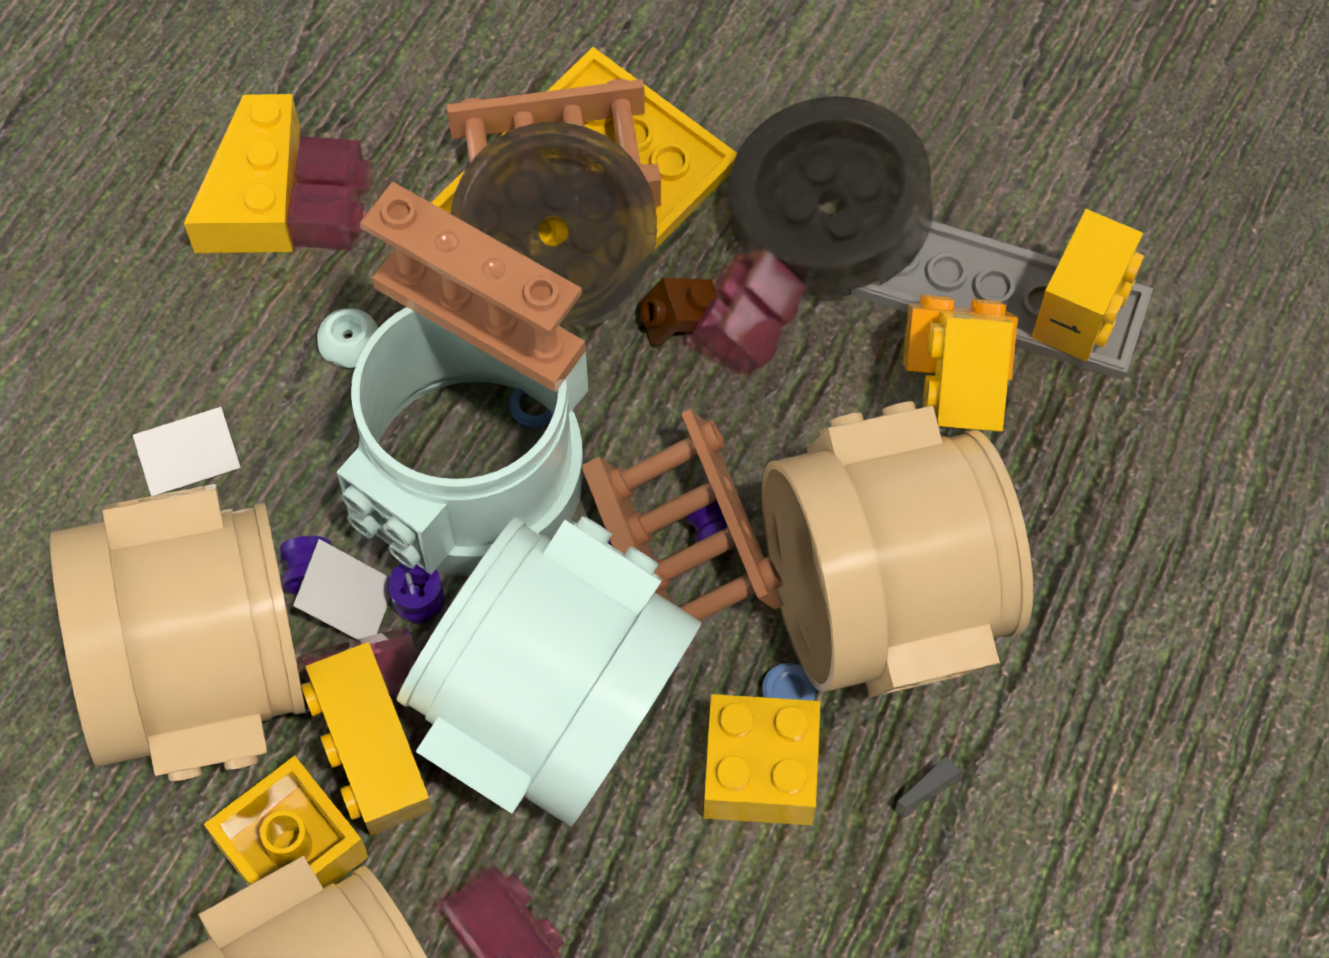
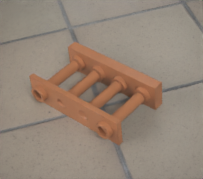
(615, 100)
(475, 286)
(614, 486)

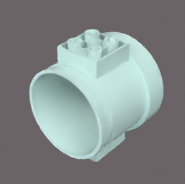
(447, 520)
(546, 666)

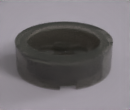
(825, 153)
(583, 182)

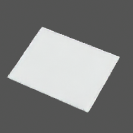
(186, 451)
(343, 592)

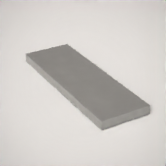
(982, 268)

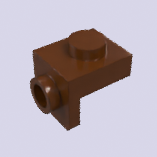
(675, 306)

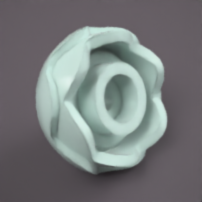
(331, 334)

